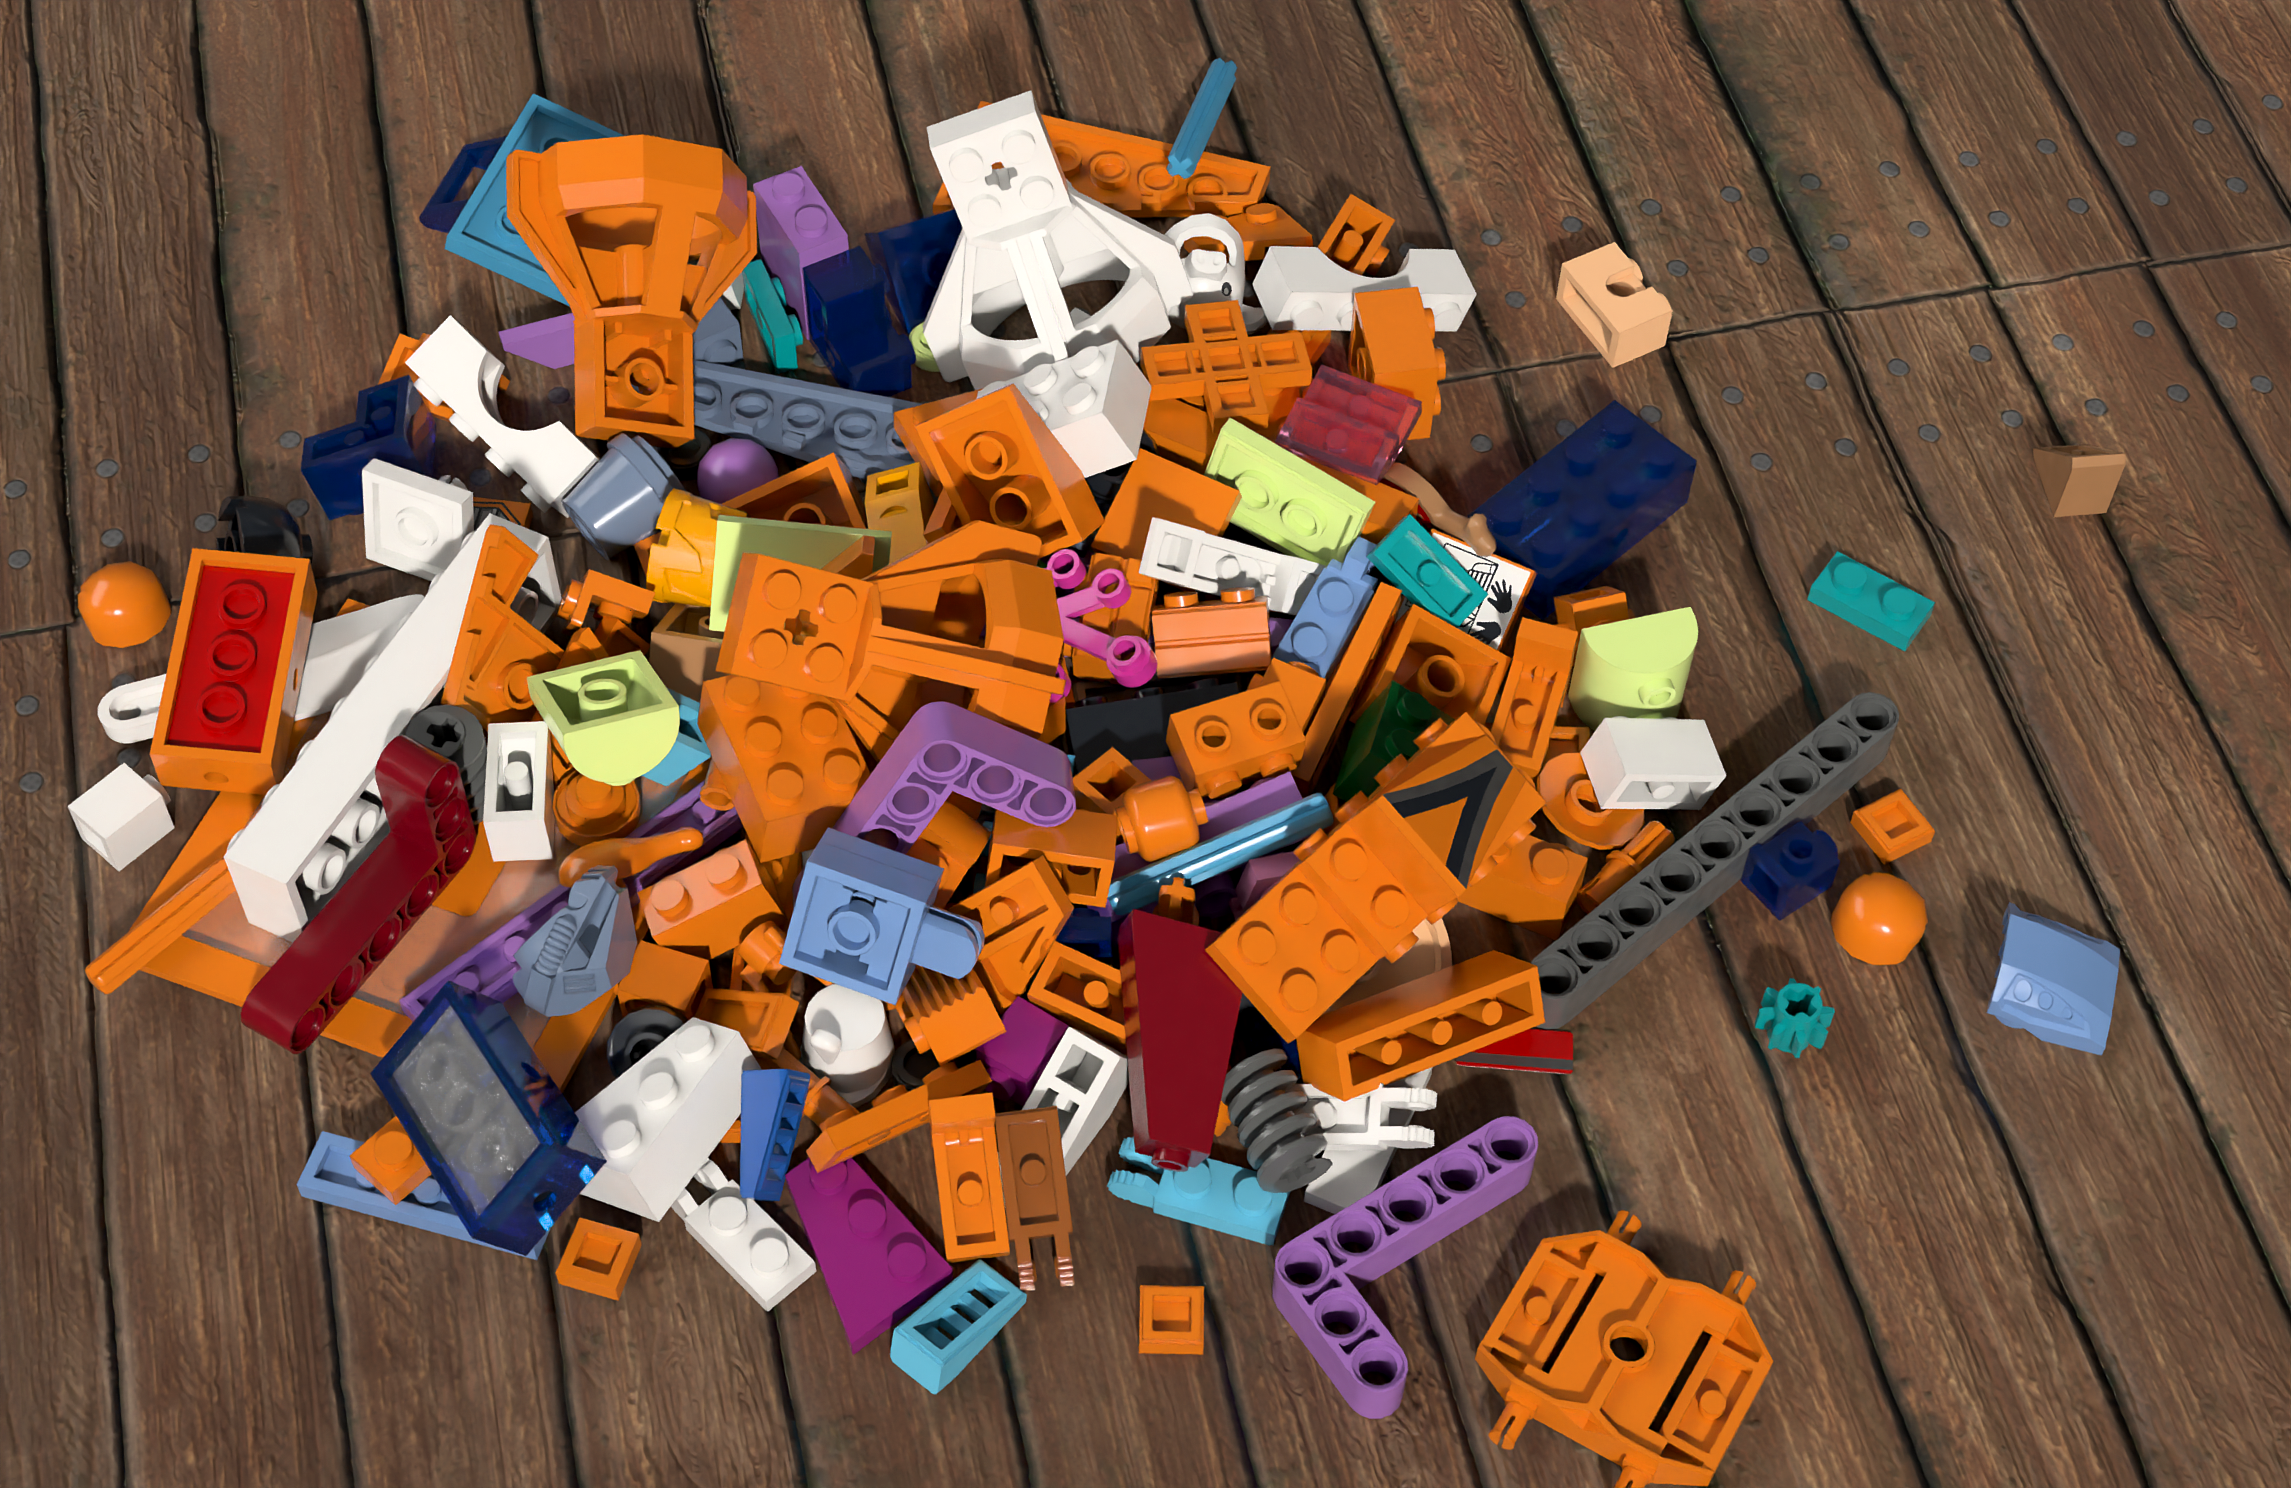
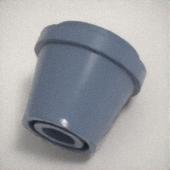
(621, 496)

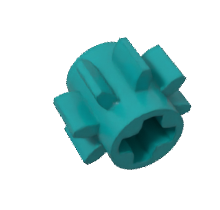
(1794, 1017)

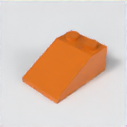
(1010, 470)

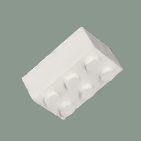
(1089, 404)

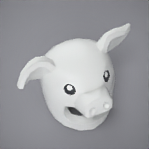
(1209, 272)

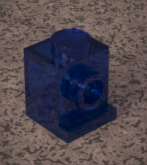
(1791, 869)

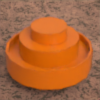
(594, 810)

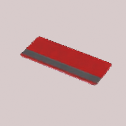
(1526, 1051)

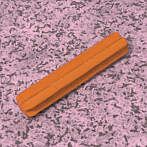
(161, 928)

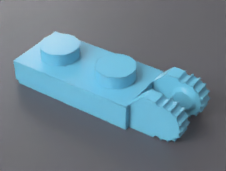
(1207, 1196)

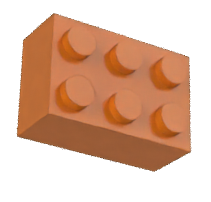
(781, 760)

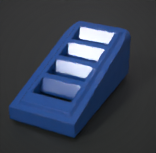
(769, 1126)

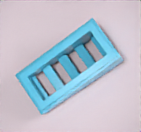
(932, 1356)

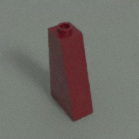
(1177, 1036)

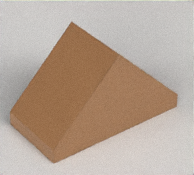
(2079, 477)

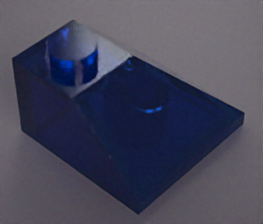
(915, 261)

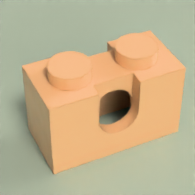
(1612, 305)

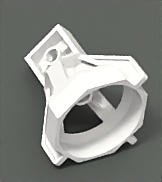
(1026, 241)

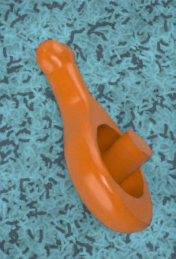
(628, 854)

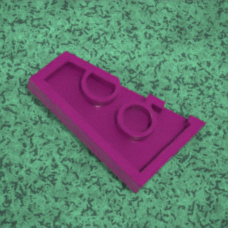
(865, 1247)

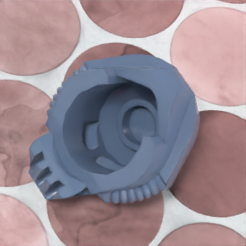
(579, 948)

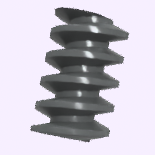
(460, 738)
(1269, 1123)

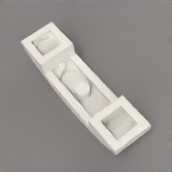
(1215, 563)

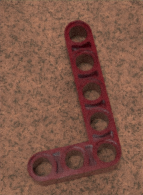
(377, 904)

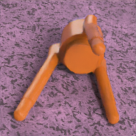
(762, 953)

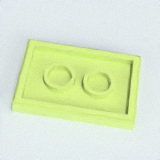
(1287, 498)
(789, 541)

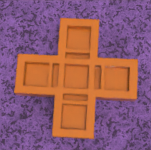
(1226, 365)

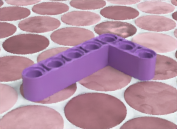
(961, 753)
(1389, 1244)

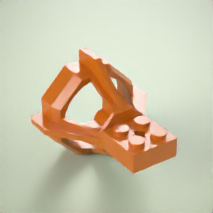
(616, 239)
(907, 634)

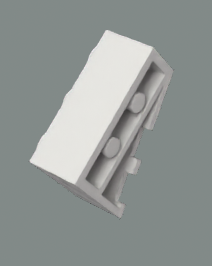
(666, 1117)

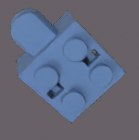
(872, 918)

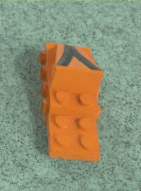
(1379, 874)

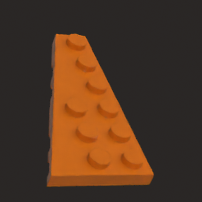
(1133, 176)

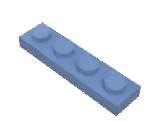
(335, 1181)

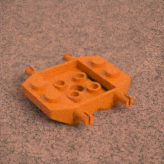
(1614, 1401)

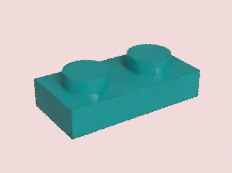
(767, 304)
(1426, 572)
(1871, 601)

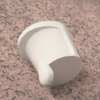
(848, 1042)

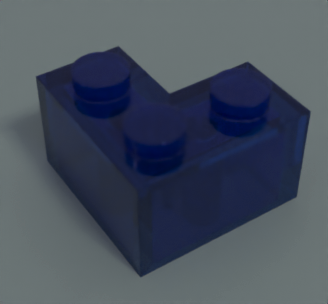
(853, 324)
(388, 426)

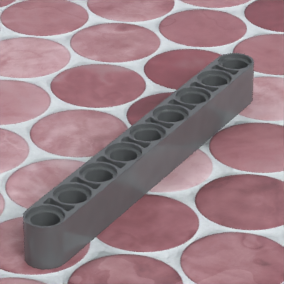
(1818, 774)

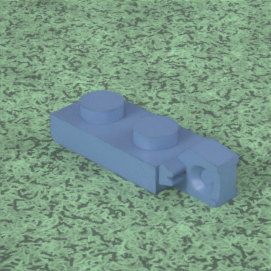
(1331, 612)

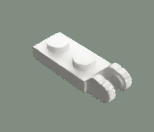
(1364, 1120)
(744, 1239)

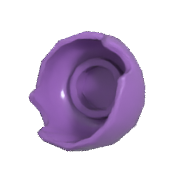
(734, 469)

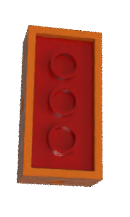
(234, 672)

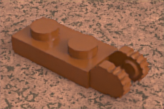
(1035, 1188)

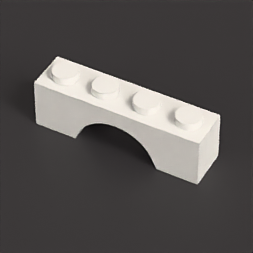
(1311, 292)
(466, 376)

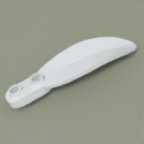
(332, 668)

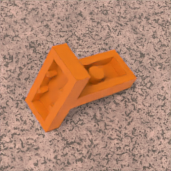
(1534, 693)
(968, 1177)

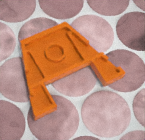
(500, 647)

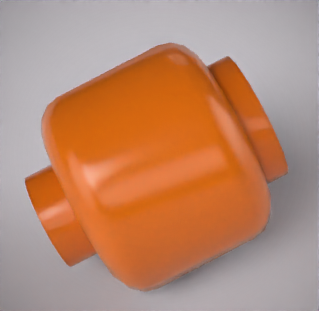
(1160, 818)

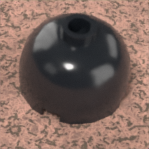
(262, 528)

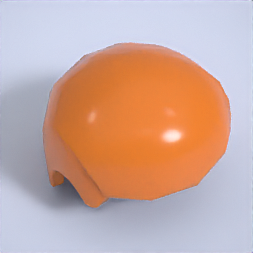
(123, 604)
(1879, 918)

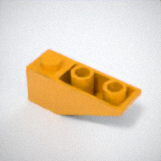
(902, 504)

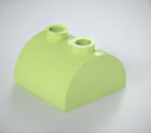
(1633, 667)
(608, 716)

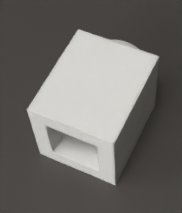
(122, 815)

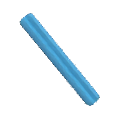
(1201, 118)
(1221, 852)

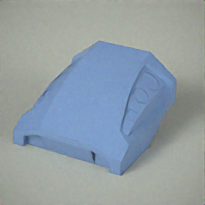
(2055, 982)

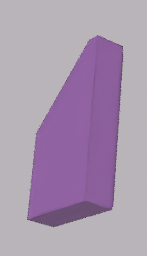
(544, 342)

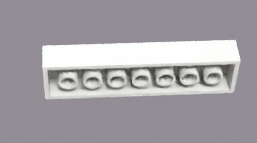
(329, 806)

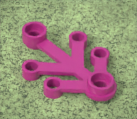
(1129, 673)

